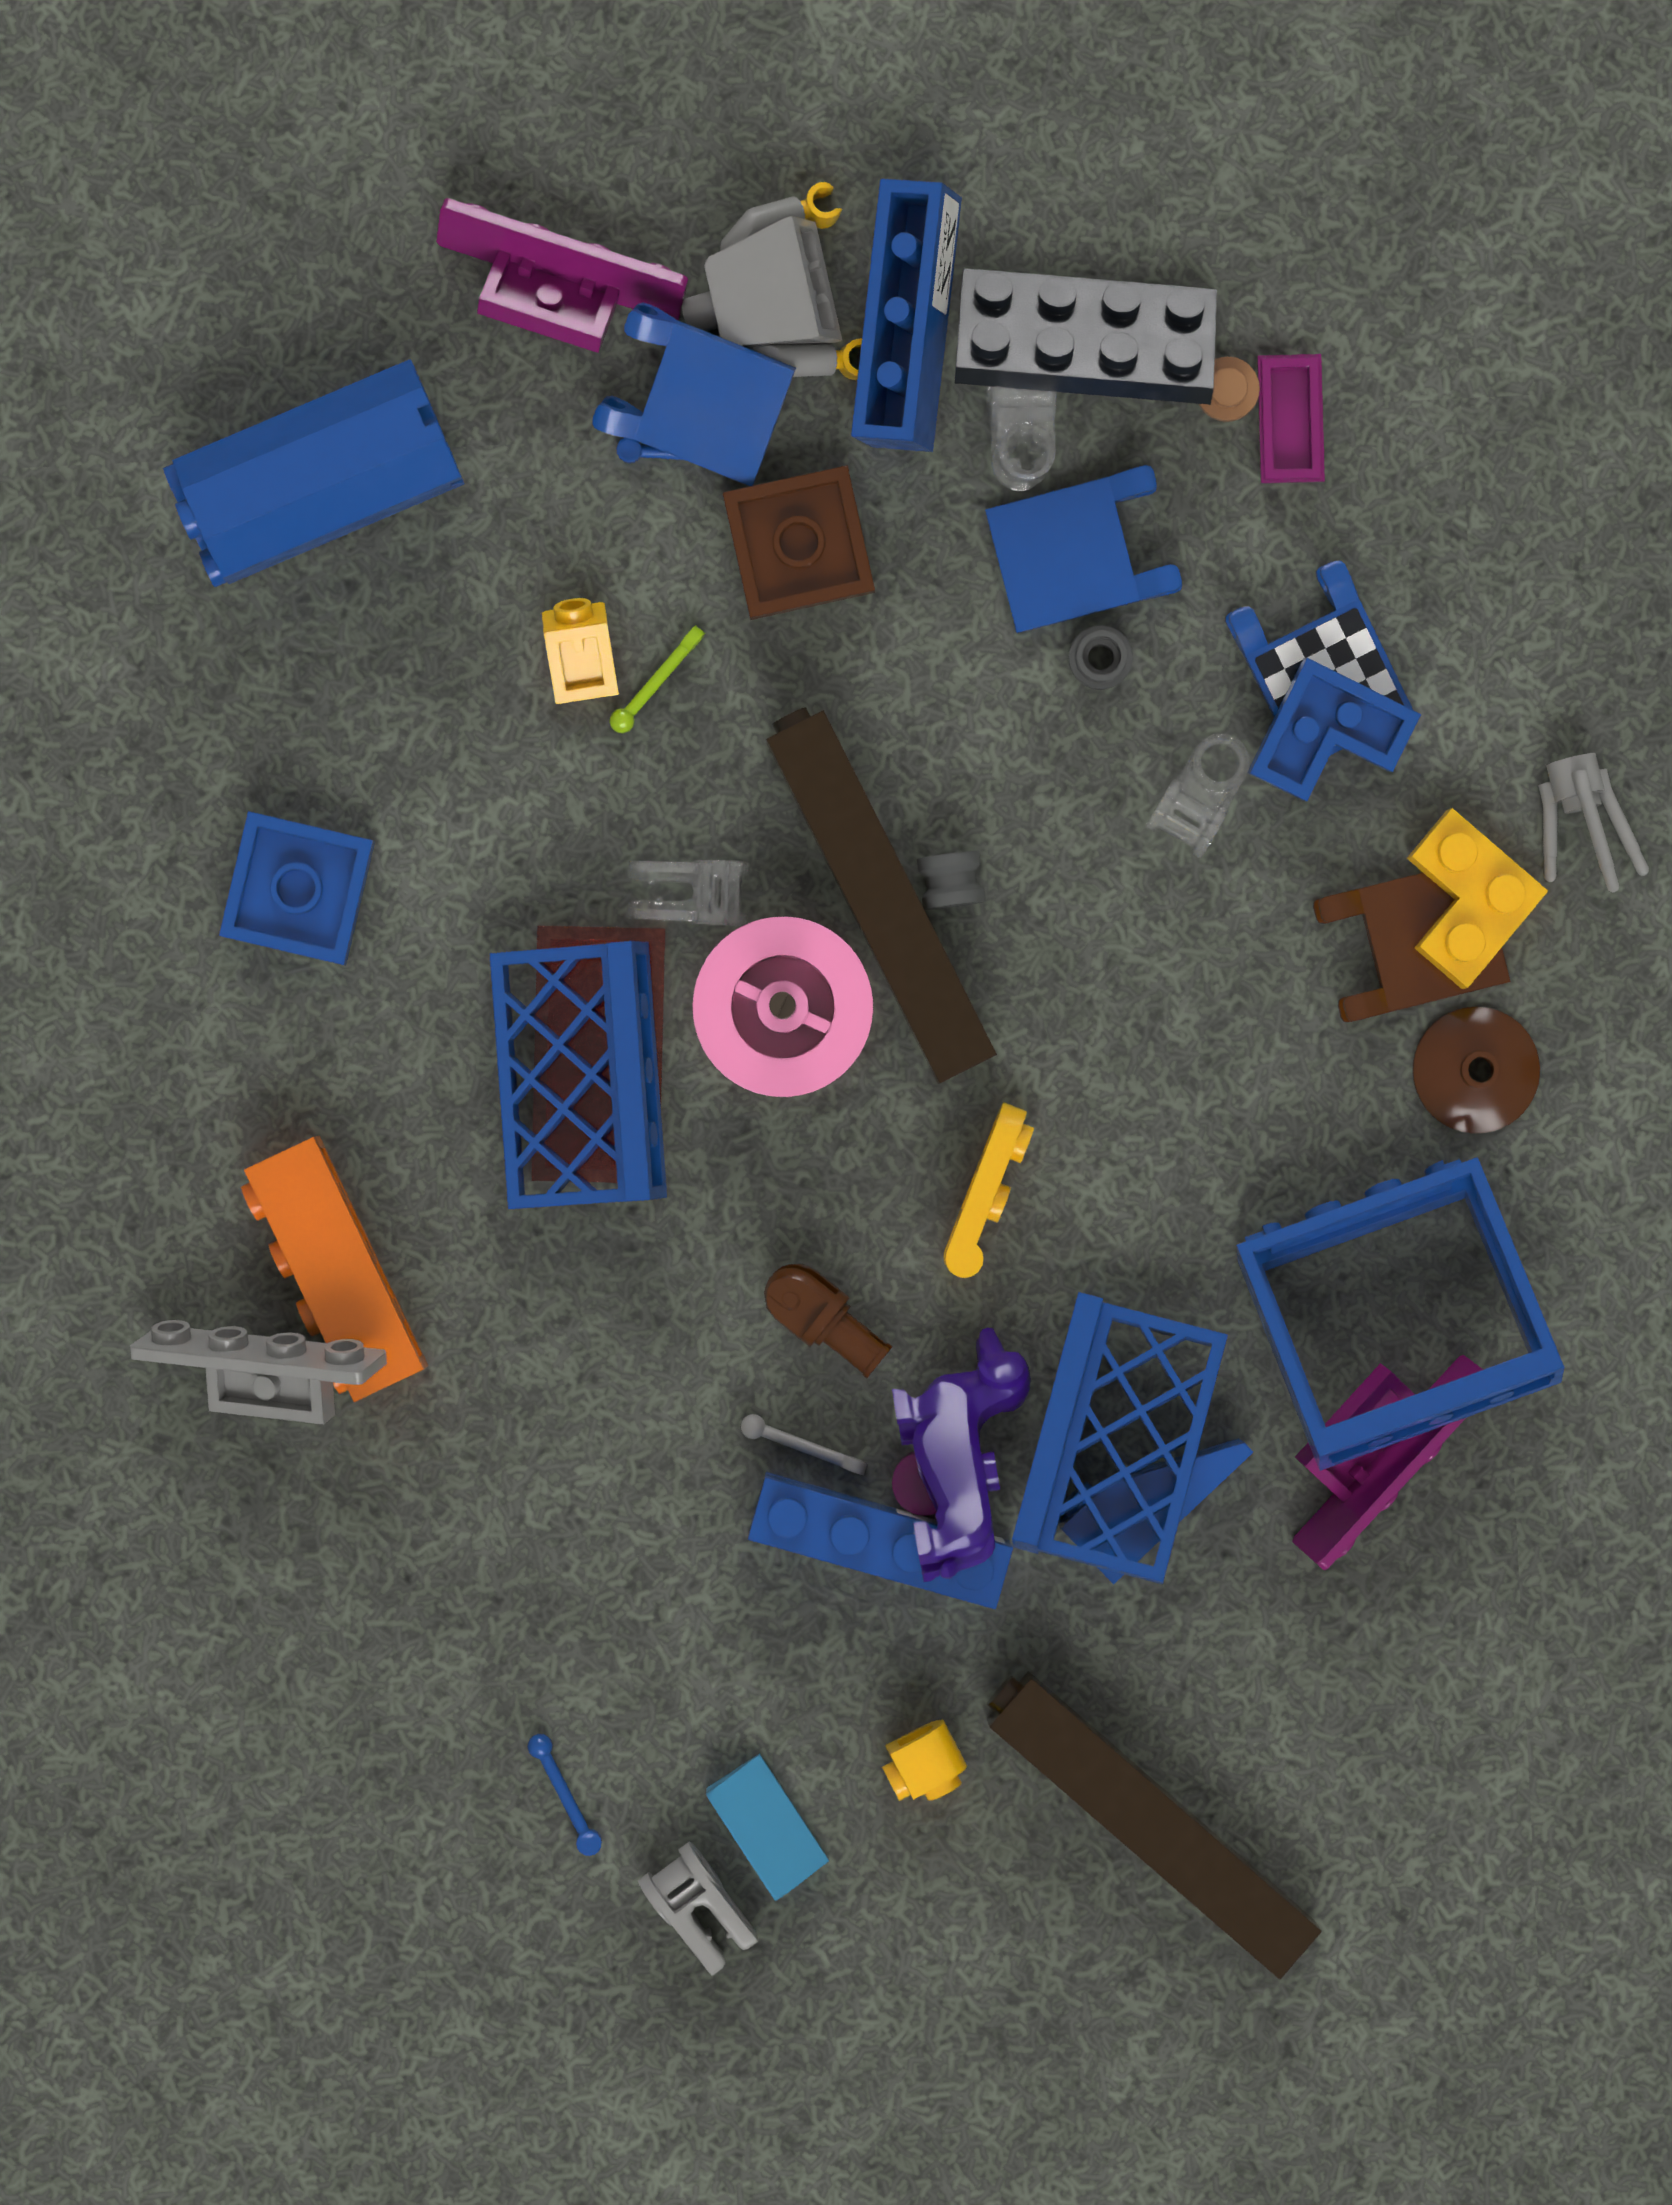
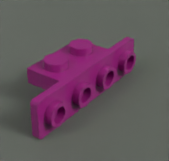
(553, 280)
(1373, 1480)

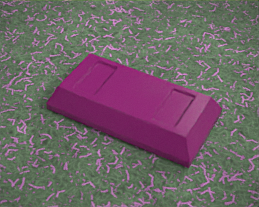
(1291, 418)

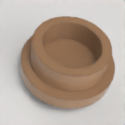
(1234, 390)

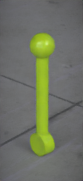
(623, 719)

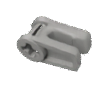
(693, 1883)

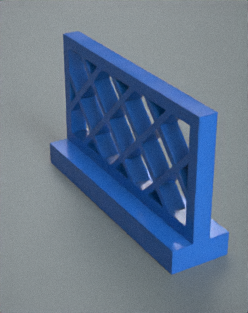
(631, 1068)
(1065, 1423)

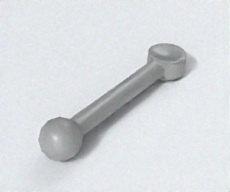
(754, 1427)

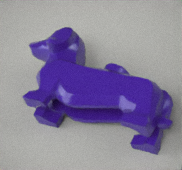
(946, 1444)

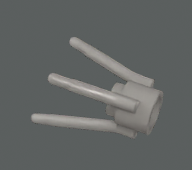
(1582, 787)

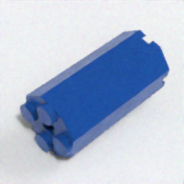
(312, 474)

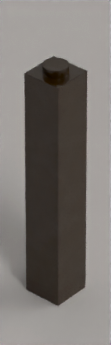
(879, 894)
(1151, 1823)

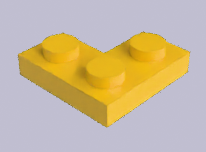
(1488, 894)

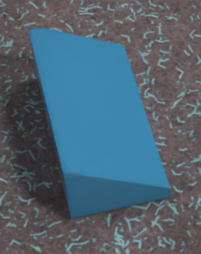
(766, 1826)

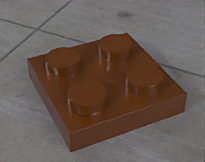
(798, 542)

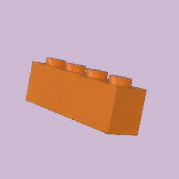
(331, 1260)

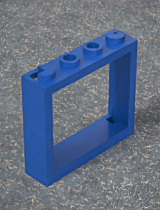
(1384, 1206)

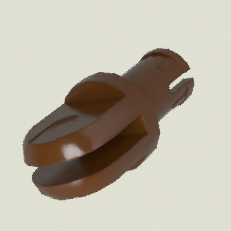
(818, 1314)

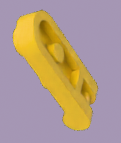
(986, 1194)

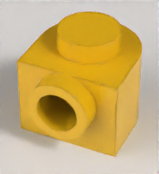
(925, 1762)

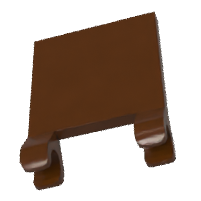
(1395, 921)

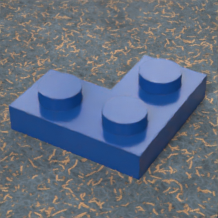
(1326, 712)

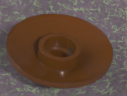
(1444, 1078)

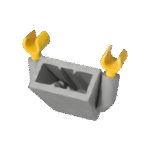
(775, 288)

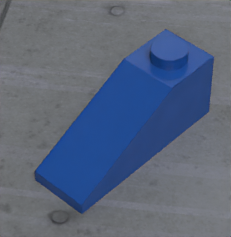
(1155, 1483)

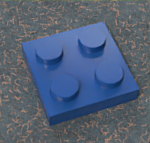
(297, 888)

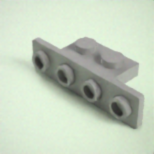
(263, 1374)

